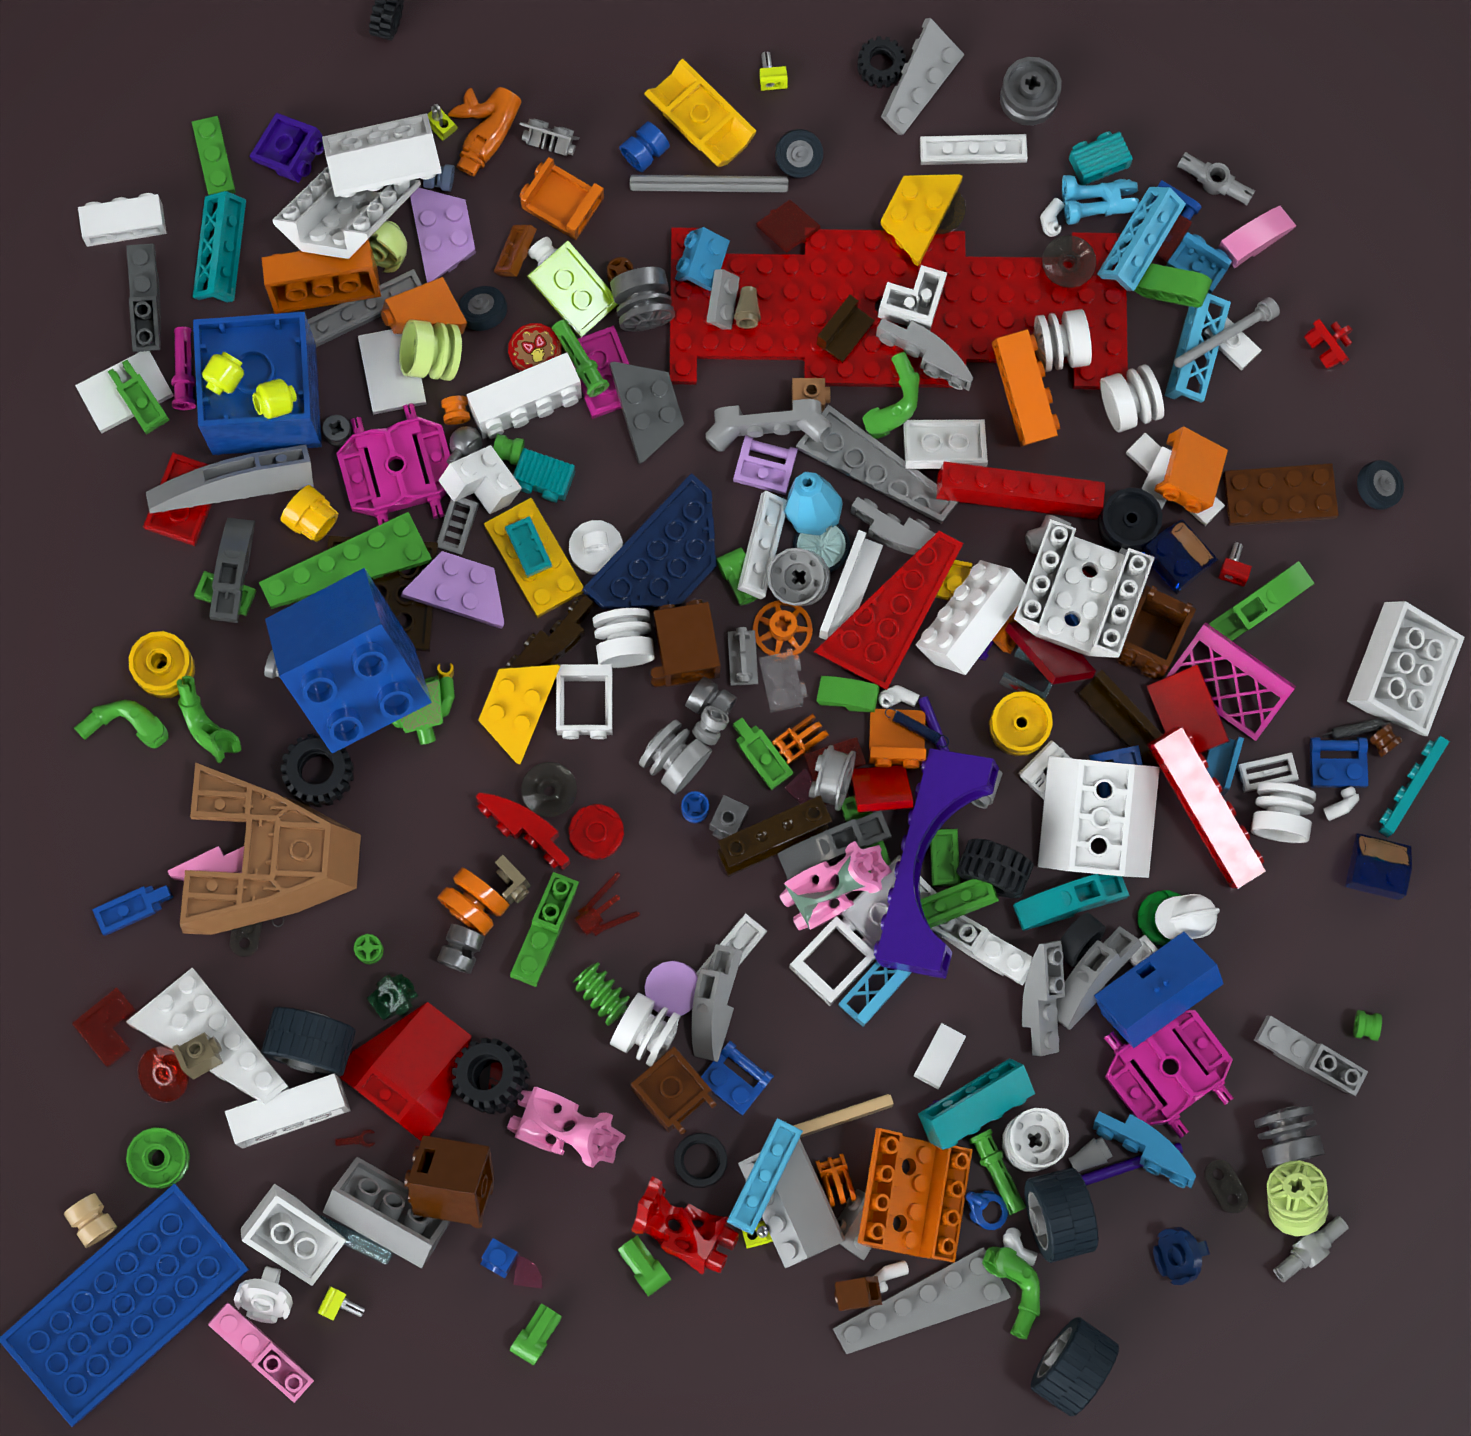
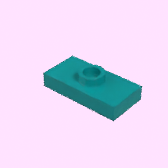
(528, 546)

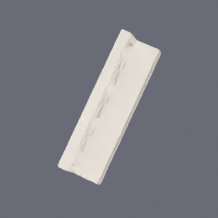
(852, 583)

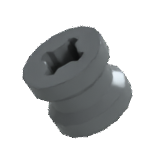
(338, 436)

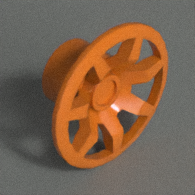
(782, 627)

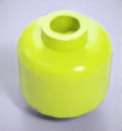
(223, 373)
(274, 398)

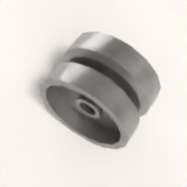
(1030, 91)

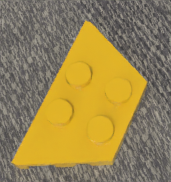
(919, 210)
(516, 706)

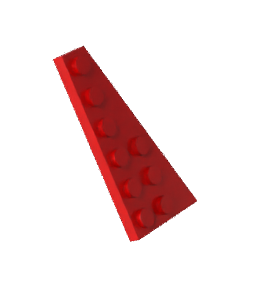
(883, 628)

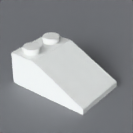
(291, 1235)

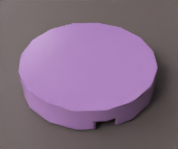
(672, 986)

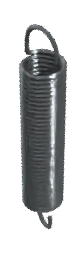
(1357, 728)

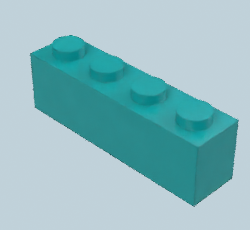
(976, 1104)

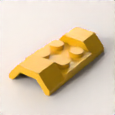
(701, 114)

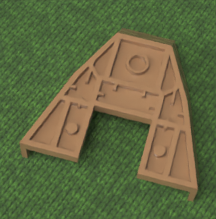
(289, 857)

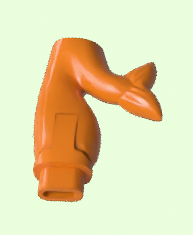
(489, 135)

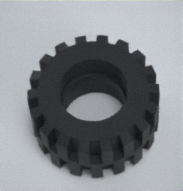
(319, 793)
(995, 865)
(472, 1065)

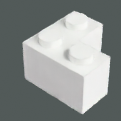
(919, 305)
(483, 475)

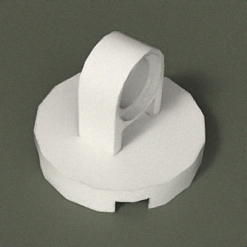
(594, 545)
(264, 1298)

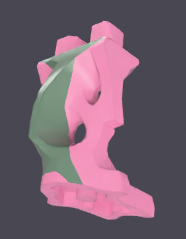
(815, 899)

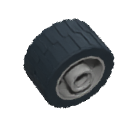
(308, 1041)
(1061, 1215)
(1074, 1366)

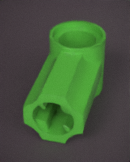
(731, 568)
(647, 1270)
(533, 1339)

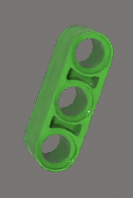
(1174, 285)

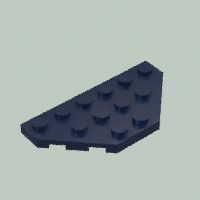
(664, 556)

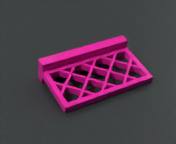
(1249, 665)

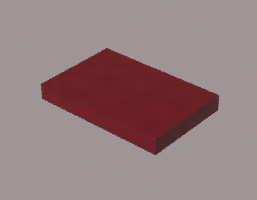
(1052, 660)

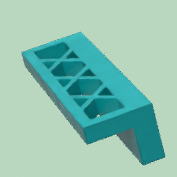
(223, 245)

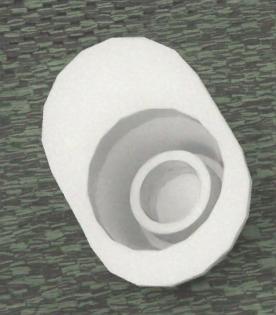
(1186, 914)

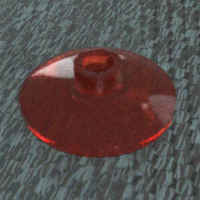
(155, 1078)

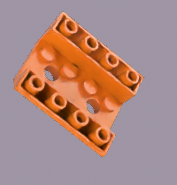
(924, 1199)

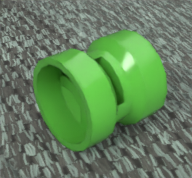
(508, 448)

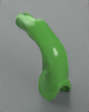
(881, 421)
(149, 728)
(204, 730)
(1006, 1264)

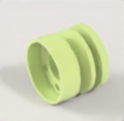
(430, 350)
(1297, 1198)

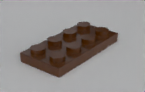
(1280, 494)

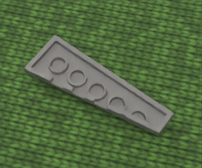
(873, 464)
(940, 1297)

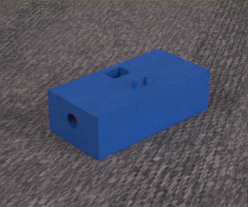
(1159, 989)

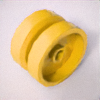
(150, 653)
(1011, 737)

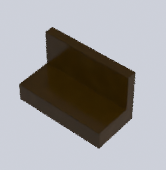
(844, 329)

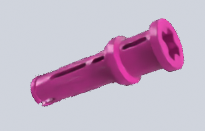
(183, 380)

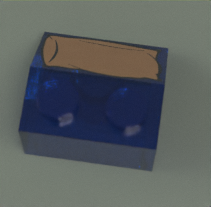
(1179, 556)
(1380, 867)

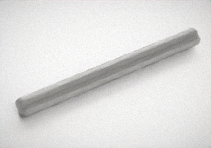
(708, 183)

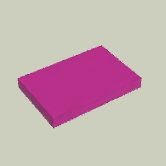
(603, 348)

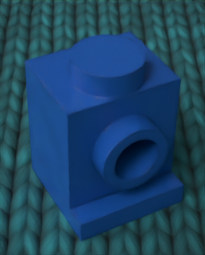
(499, 1258)

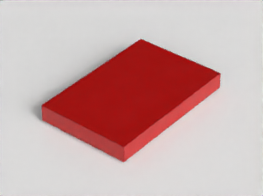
(181, 523)
(1187, 703)

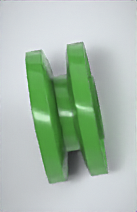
(141, 1152)

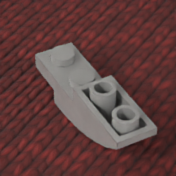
(936, 355)
(888, 530)
(1093, 973)
(1041, 989)
(710, 1007)
(1310, 1057)

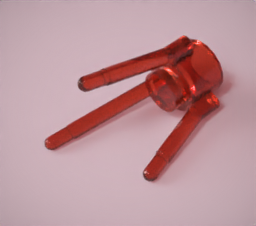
(590, 920)

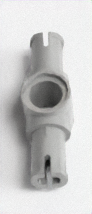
(1227, 186)
(1311, 1249)

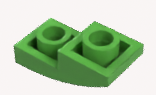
(849, 693)

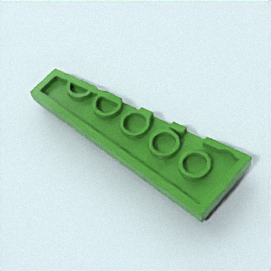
(380, 551)

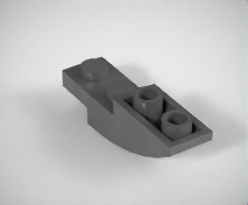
(144, 298)
(231, 569)
(832, 843)

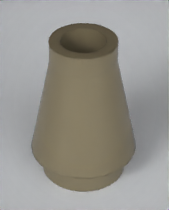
(747, 311)

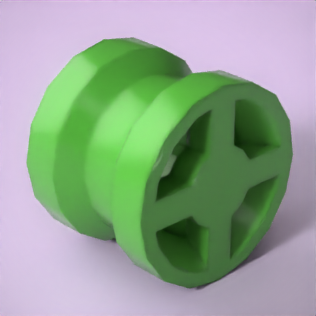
(367, 944)
(1367, 1025)

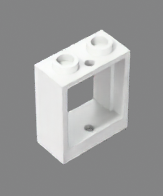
(589, 672)
(808, 976)

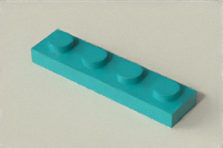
(1418, 776)

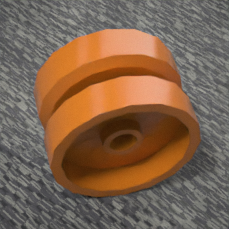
(470, 905)

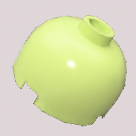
(389, 246)

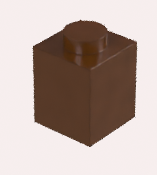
(858, 1293)

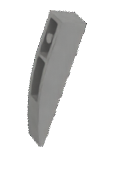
(235, 479)

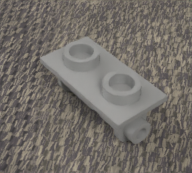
(742, 657)

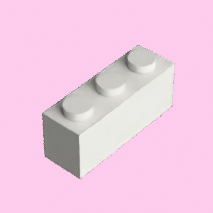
(122, 219)

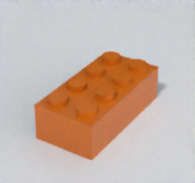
(316, 280)
(1024, 387)

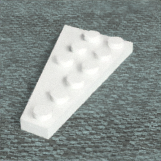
(191, 1009)

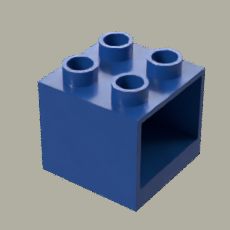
(270, 350)
(347, 661)

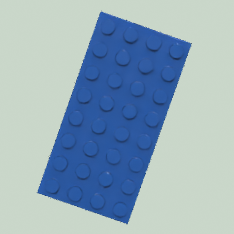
(123, 1305)

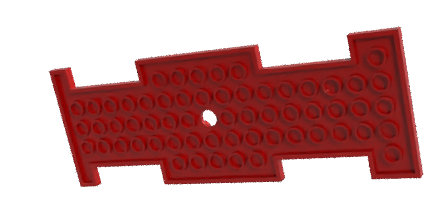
(977, 305)

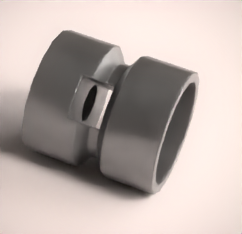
(707, 694)
(461, 948)

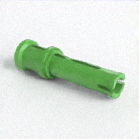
(585, 368)
(992, 1159)

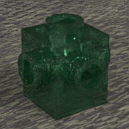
(393, 996)

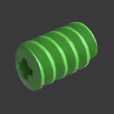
(602, 993)

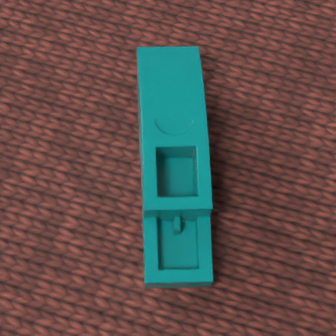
(1070, 899)

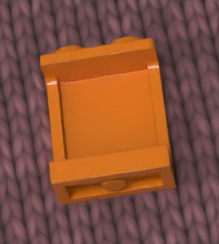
(561, 199)
(1192, 470)

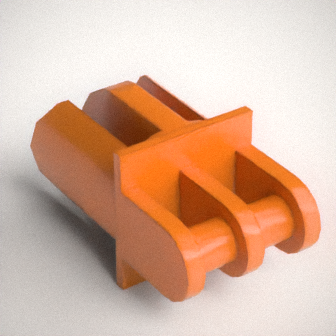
(797, 740)
(834, 1174)

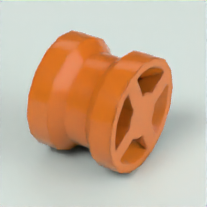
(455, 410)

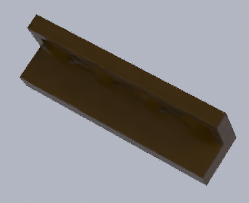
(1120, 715)

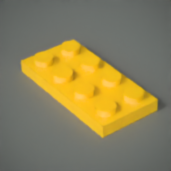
(545, 589)

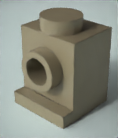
(198, 1055)

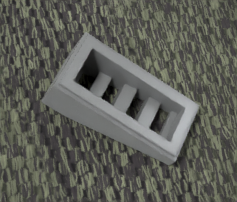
(473, 506)

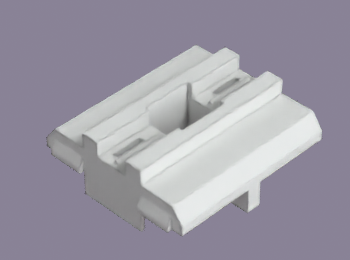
(1034, 769)

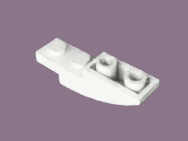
(986, 948)

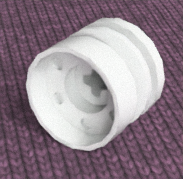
(1063, 340)
(1132, 398)
(624, 636)
(1284, 806)
(645, 1030)
(1050, 1134)

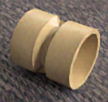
(90, 1220)

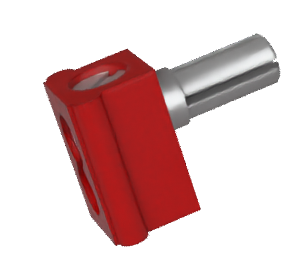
(1233, 570)

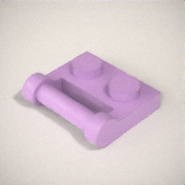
(761, 472)

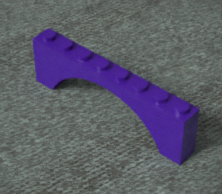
(946, 786)

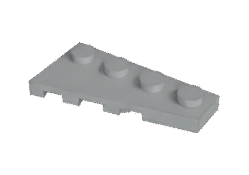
(928, 67)

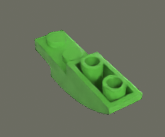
(1263, 602)
(545, 929)

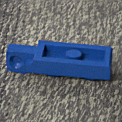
(130, 908)

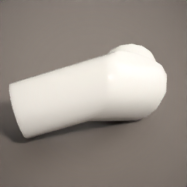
(1049, 220)
(896, 695)
(1344, 806)
(1012, 1240)
(889, 1272)

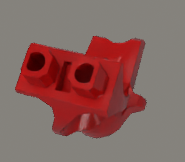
(690, 1243)

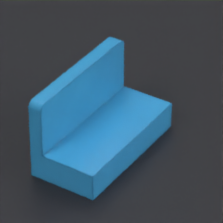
(1223, 762)

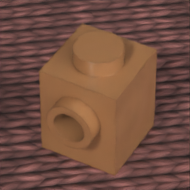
(810, 389)

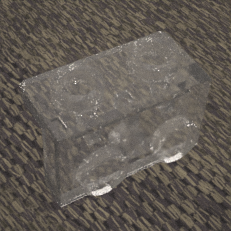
(782, 681)

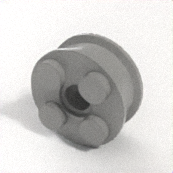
(833, 777)

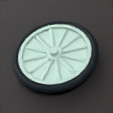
(831, 545)

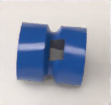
(642, 148)

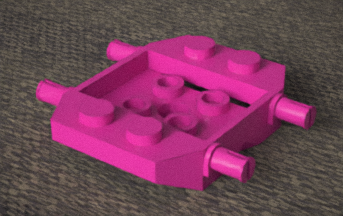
(398, 488)
(1177, 1089)

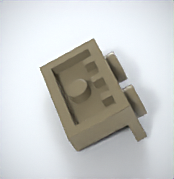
(514, 879)

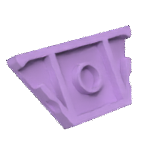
(442, 231)
(459, 588)

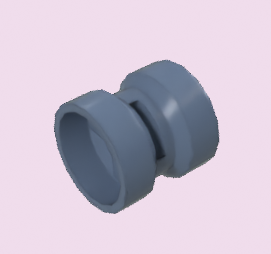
(443, 180)

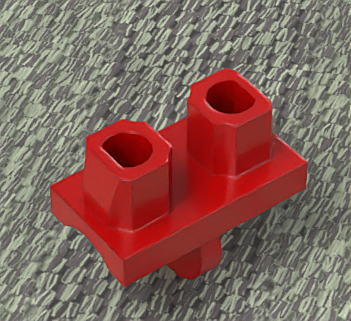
(1320, 334)

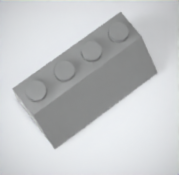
(380, 1210)
(798, 1211)

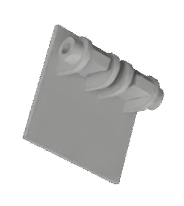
(538, 128)

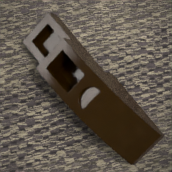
(564, 636)

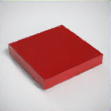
(881, 788)

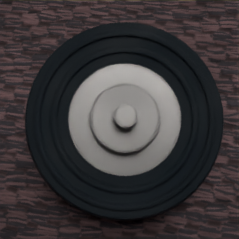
(799, 153)
(483, 308)
(1380, 484)

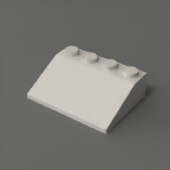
(1406, 667)

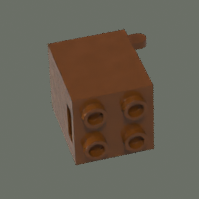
(1155, 632)
(685, 644)
(672, 1090)
(450, 1180)

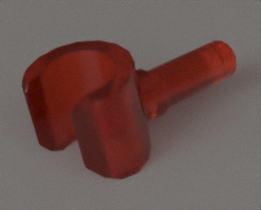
(355, 1140)

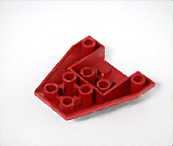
(410, 1068)

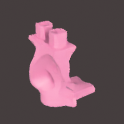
(587, 1134)

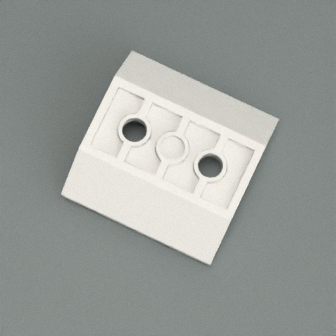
(381, 155)
(338, 225)
(1100, 603)
(1078, 815)

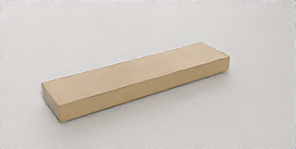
(845, 1115)

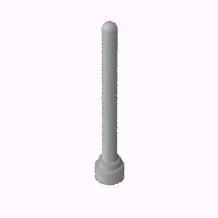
(1265, 311)

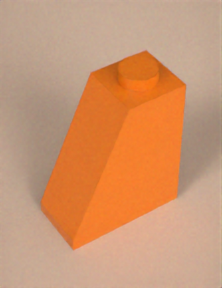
(426, 302)

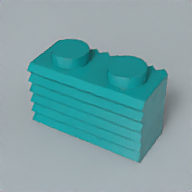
(1100, 157)
(544, 475)

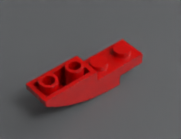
(516, 819)

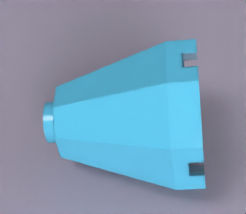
(812, 504)

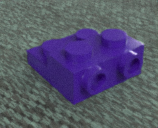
(288, 147)

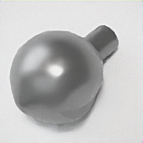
(464, 442)

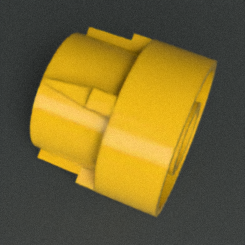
(309, 514)

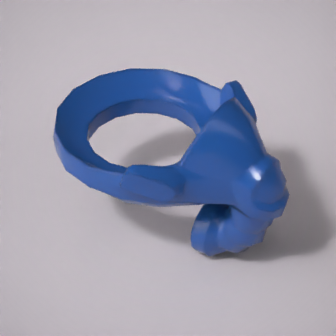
(978, 1202)

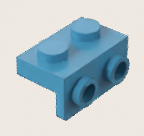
(1197, 256)
(701, 257)

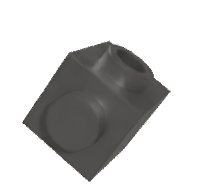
(728, 817)

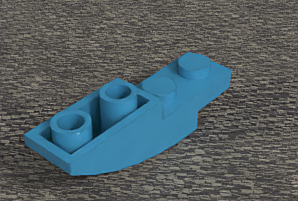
(1158, 1152)

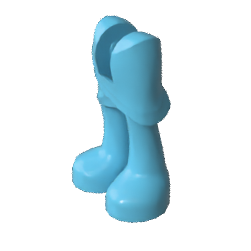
(1109, 193)

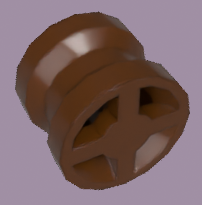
(618, 266)
(1385, 740)

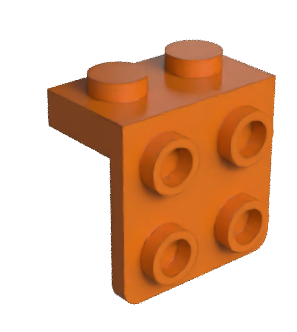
(895, 744)

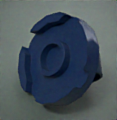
(1179, 1255)

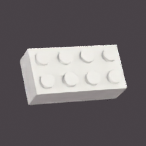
(525, 396)
(972, 617)

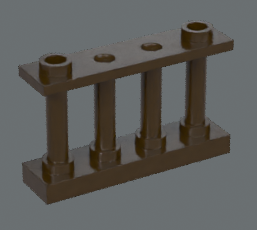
(773, 835)

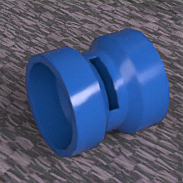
(697, 803)

